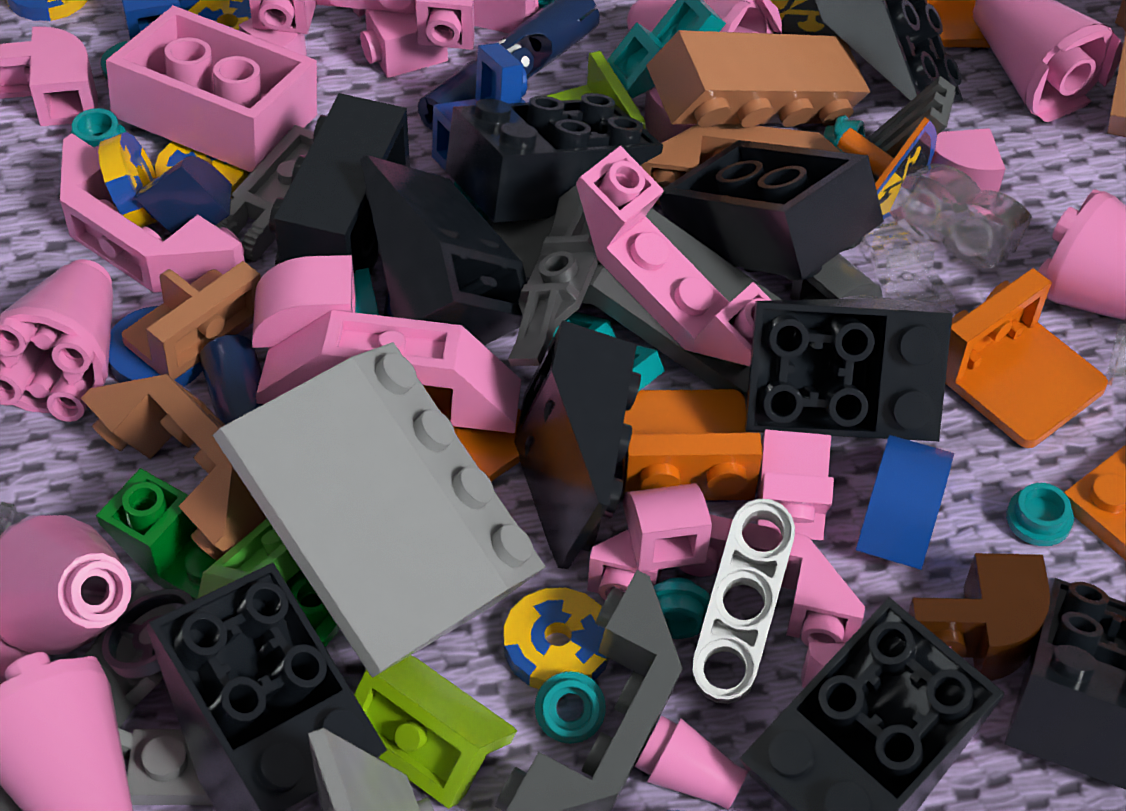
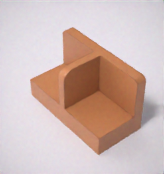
(192, 317)

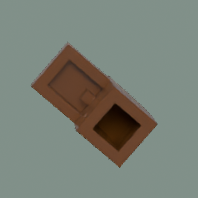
(1000, 612)

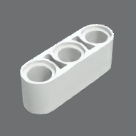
(743, 567)

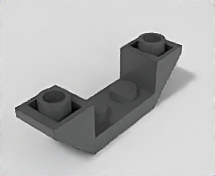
(641, 641)

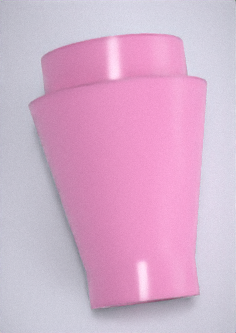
(689, 764)

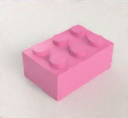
(211, 87)

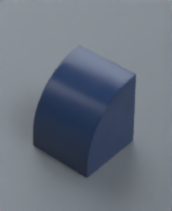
(187, 191)

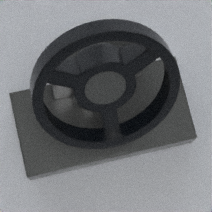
(127, 650)

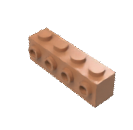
(756, 78)

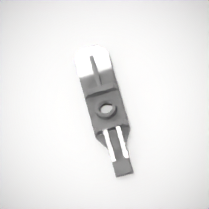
(556, 282)

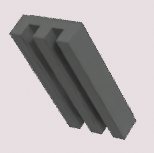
(933, 103)

